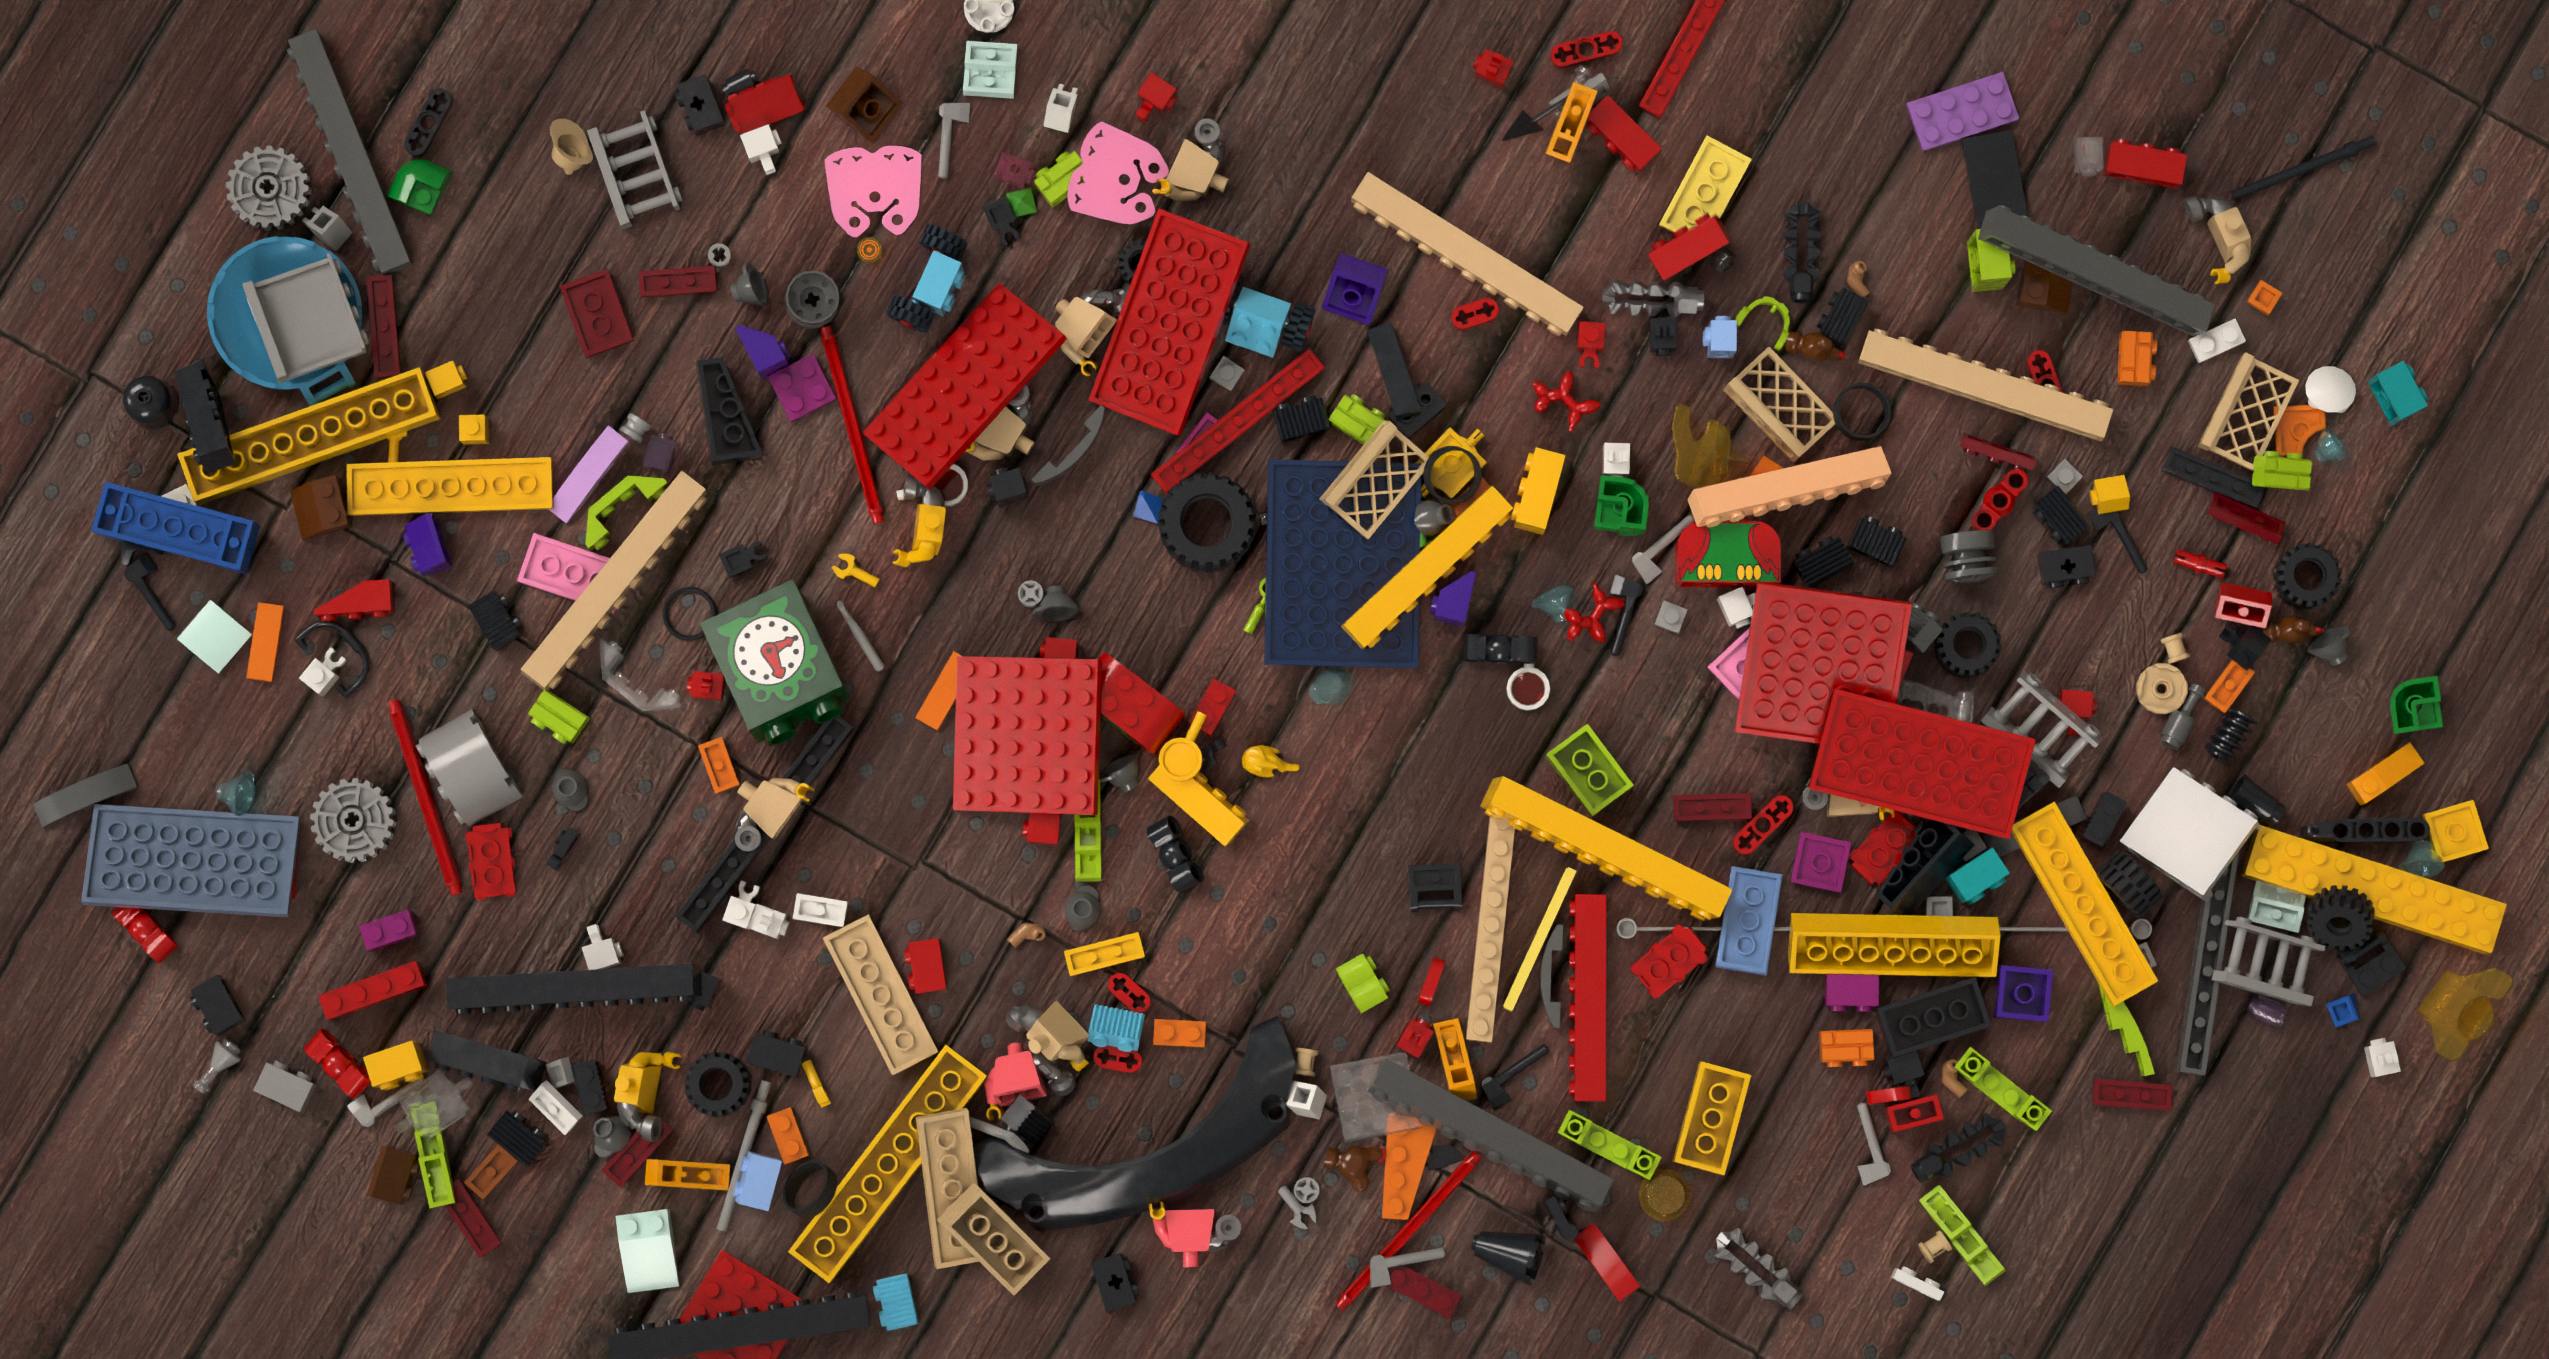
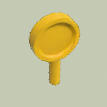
(1181, 757)

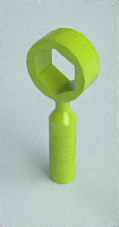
(1257, 612)

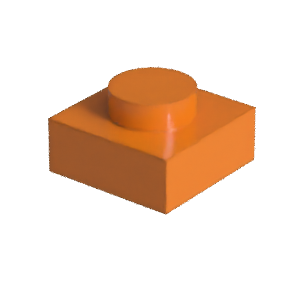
(2264, 297)

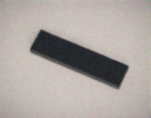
(1394, 371)
(2212, 477)

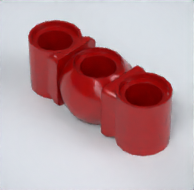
(2005, 490)
(146, 932)
(338, 1063)

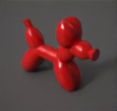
(1562, 393)
(1592, 622)

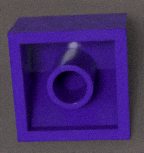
(1354, 288)
(764, 351)
(427, 545)
(1453, 601)

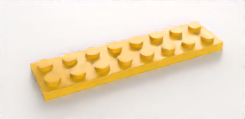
(449, 486)
(2083, 904)

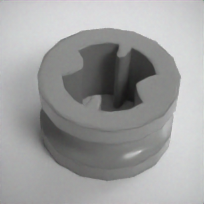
(711, 256)

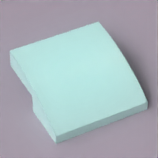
(990, 69)
(214, 636)
(2276, 907)

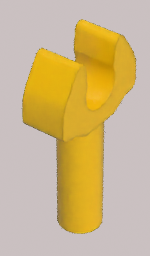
(394, 446)
(854, 571)
(816, 1084)

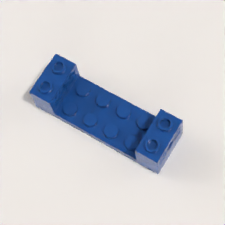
(175, 527)

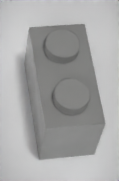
(285, 1086)

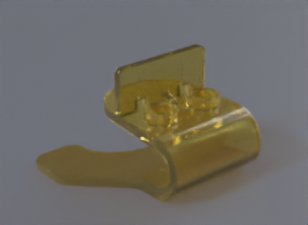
(1705, 460)
(2460, 1008)

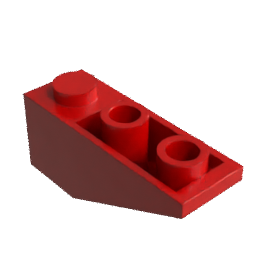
(367, 597)

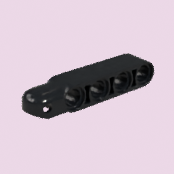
(2325, 834)

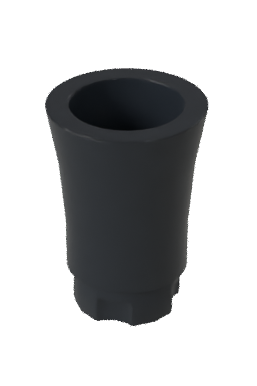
(2254, 798)

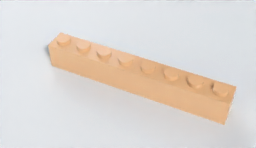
(1789, 487)

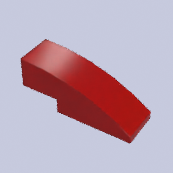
(1606, 1262)

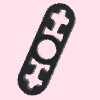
(443, 109)

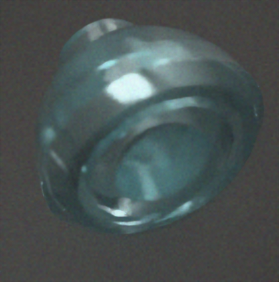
(2330, 447)

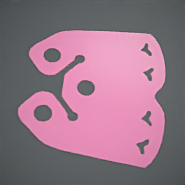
(873, 173)
(1101, 174)

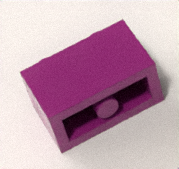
(389, 930)
(1851, 991)

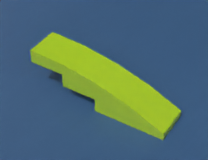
(1088, 846)
(2120, 1018)
(435, 1169)
(1962, 1235)

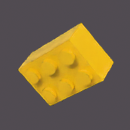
(1537, 490)

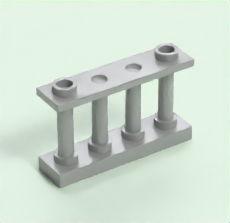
(618, 188)
(2053, 768)
(2252, 981)

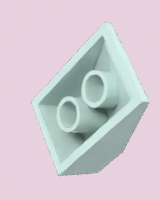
(647, 1250)

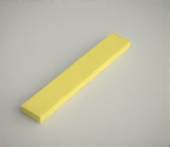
(1539, 939)

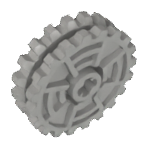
(254, 174)
(335, 812)

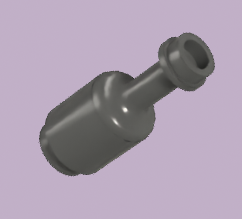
(2180, 722)

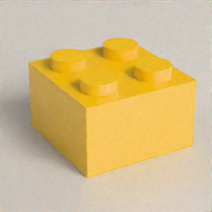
(396, 1064)

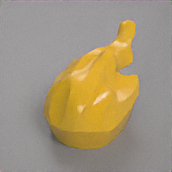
(1262, 760)

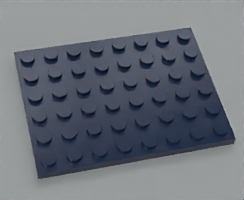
(1327, 570)

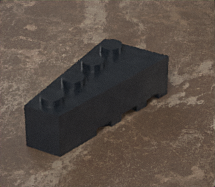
(205, 418)
(726, 423)
(1923, 865)
(487, 1061)

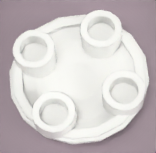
(989, 14)
(2330, 389)

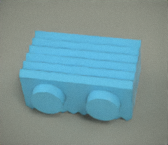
(1115, 1028)
(896, 1302)

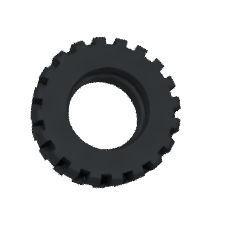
(1207, 557)

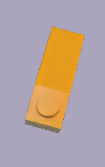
(1571, 122)
(2385, 774)
(1455, 1059)
(687, 1174)

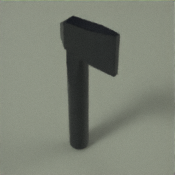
(2101, 520)
(135, 573)
(1631, 590)
(1492, 1087)

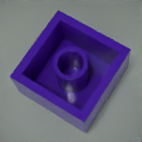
(2023, 993)

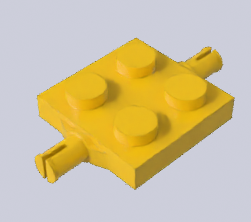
(1453, 468)

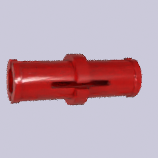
(2199, 563)

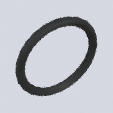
(672, 597)

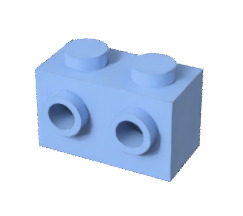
(1721, 337)
(757, 1180)

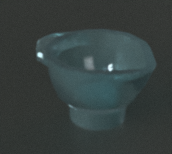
(1555, 602)
(1331, 686)
(237, 793)
(2422, 860)

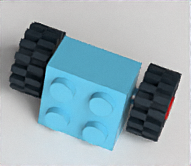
(938, 281)
(1260, 322)

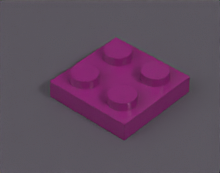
(802, 388)
(1820, 862)

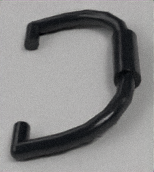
(353, 642)

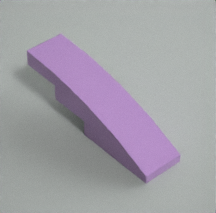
(588, 474)

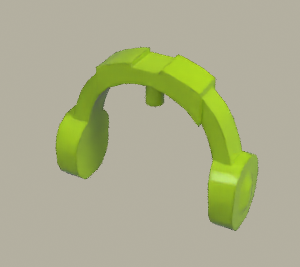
(1775, 305)

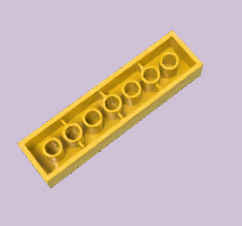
(1893, 945)

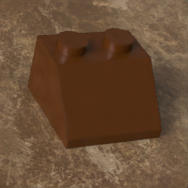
(864, 104)
(2044, 290)
(320, 507)
(393, 1175)

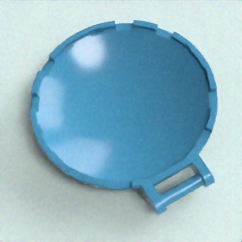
(234, 325)

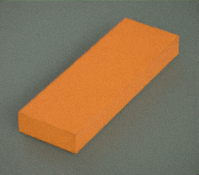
(265, 642)
(941, 696)

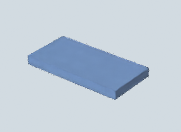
(1749, 921)

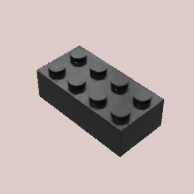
(1932, 1017)

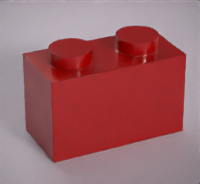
(2243, 605)
(1214, 705)
(926, 965)
(1913, 1113)

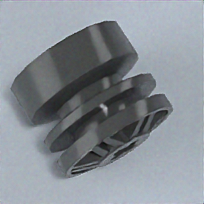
(820, 287)
(1969, 556)

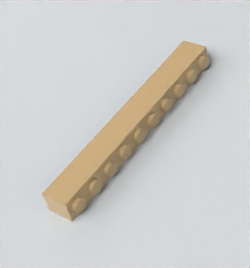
(1466, 254)
(1986, 385)
(614, 581)
(1490, 931)

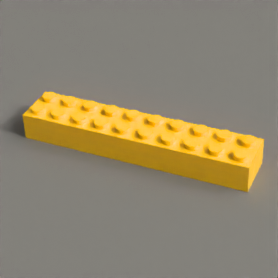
(316, 435)
(1605, 848)
(2395, 894)
(884, 1167)

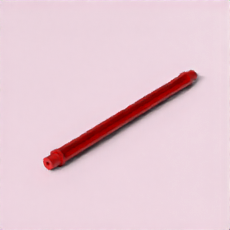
(852, 425)
(425, 797)
(1412, 1226)

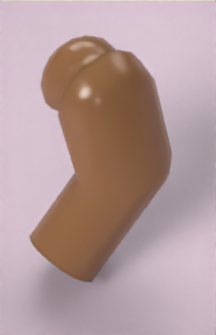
(1855, 278)
(1027, 931)
(1950, 1078)

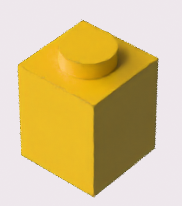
(446, 379)
(473, 429)
(2110, 494)

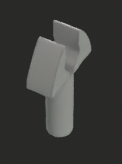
(1296, 1207)

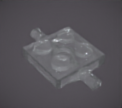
(433, 1105)

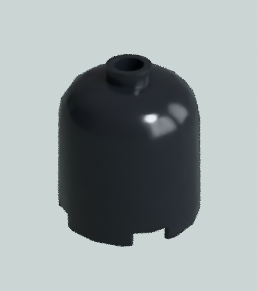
(157, 409)

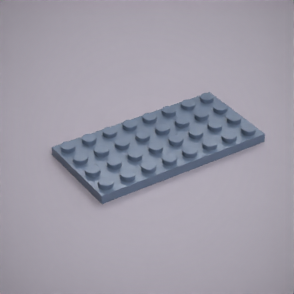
(191, 860)

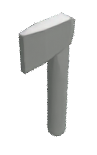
(949, 112)
(1643, 562)
(861, 639)
(366, 1116)
(998, 1132)
(1880, 1168)
(1379, 1265)

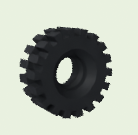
(2340, 904)

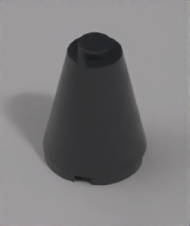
(1511, 1253)

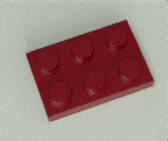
(596, 313)

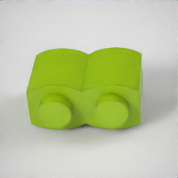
(1362, 982)

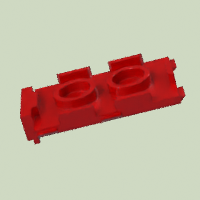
(764, 104)
(1882, 848)
(491, 861)
(1670, 960)

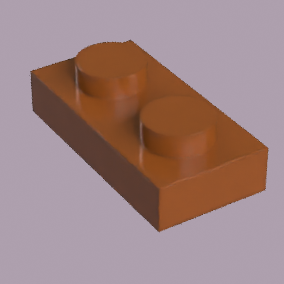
(491, 1172)

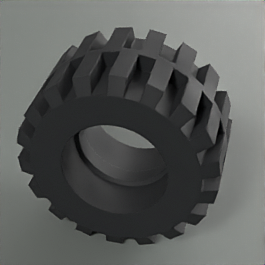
(2322, 560)
(1986, 632)
(2129, 884)
(694, 1084)

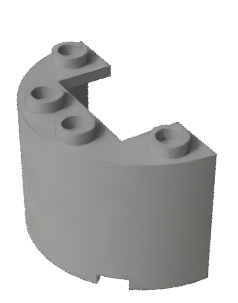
(468, 769)

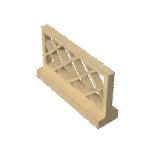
(2228, 402)
(1762, 414)
(1358, 466)

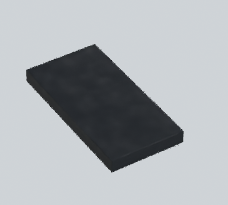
(1993, 174)

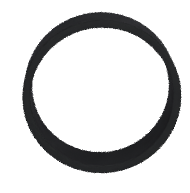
(1879, 393)
(1476, 481)
(823, 1199)

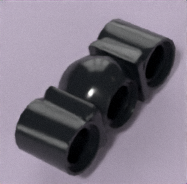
(1500, 649)
(1175, 854)

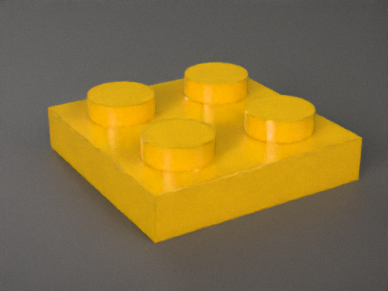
(2456, 831)

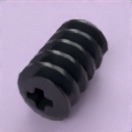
(2229, 735)

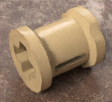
(2175, 648)
(1305, 1061)
(1934, 1246)

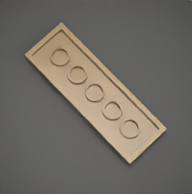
(880, 995)
(947, 1174)

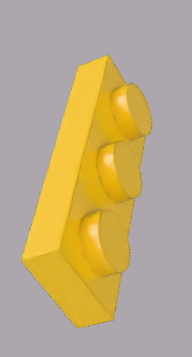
(1104, 954)

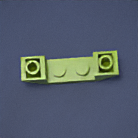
(596, 533)
(2002, 1090)
(1609, 1145)

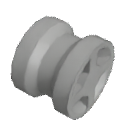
(635, 428)
(1027, 590)
(1306, 1190)

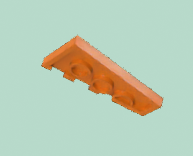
(1403, 1169)

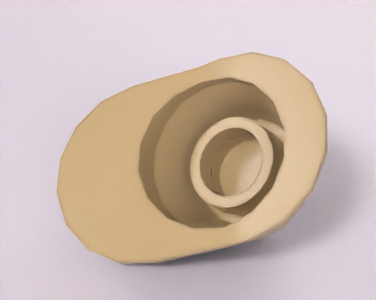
(569, 145)

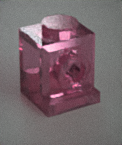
(1004, 174)

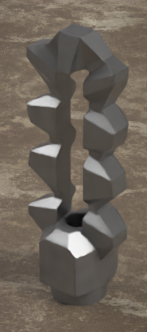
(1685, 298)
(1782, 1290)

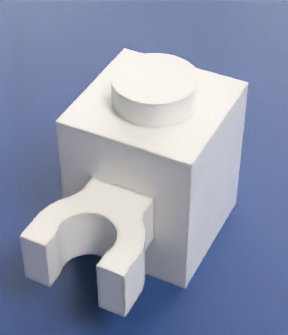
(1060, 109)
(761, 145)
(1616, 459)
(1737, 607)
(320, 675)
(741, 909)
(769, 922)
(601, 952)
(2382, 1057)
(1306, 1100)

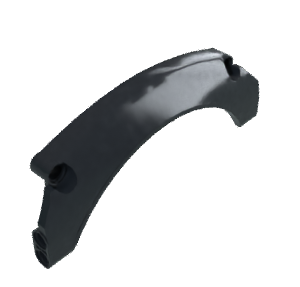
(1104, 1193)

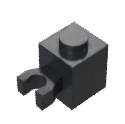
(1662, 336)
(2247, 645)
(1904, 1069)

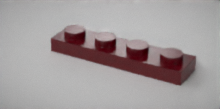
(383, 326)

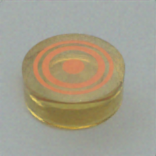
(869, 250)

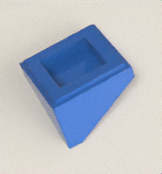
(1148, 507)
(2344, 1010)

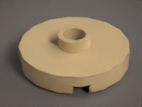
(2175, 688)

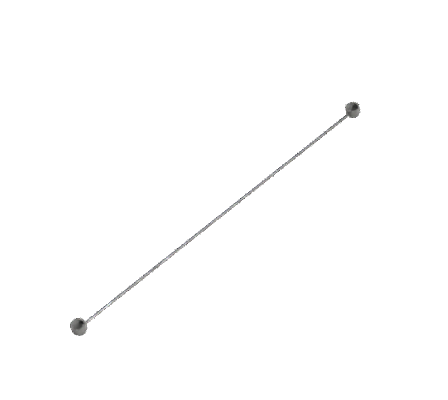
(1627, 928)

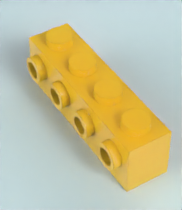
(1203, 804)

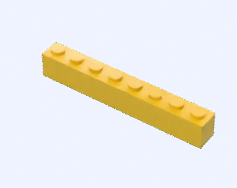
(1426, 567)

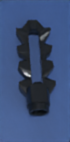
(1801, 281)
(1932, 1163)

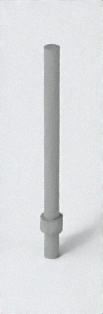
(758, 1107)

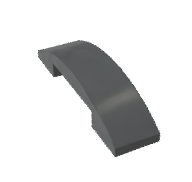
(1050, 472)
(84, 794)
(2070, 809)
(1551, 1009)

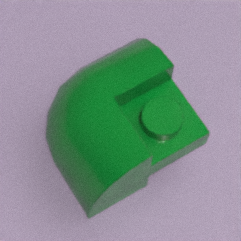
(419, 185)
(1621, 506)
(2416, 705)

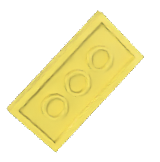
(1706, 185)

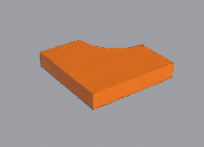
(2296, 427)

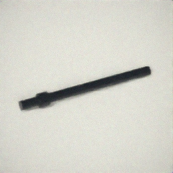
(2348, 150)

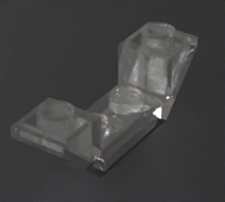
(661, 702)

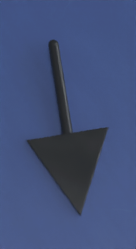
(1526, 124)
(1441, 1156)

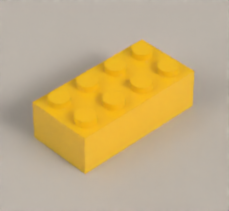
(1711, 1118)

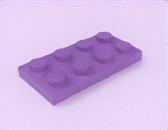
(1962, 111)

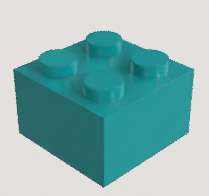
(2398, 393)
(1976, 876)

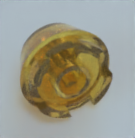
(1664, 1195)

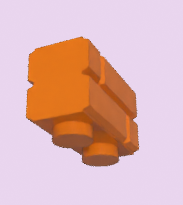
(2136, 358)
(1846, 1046)

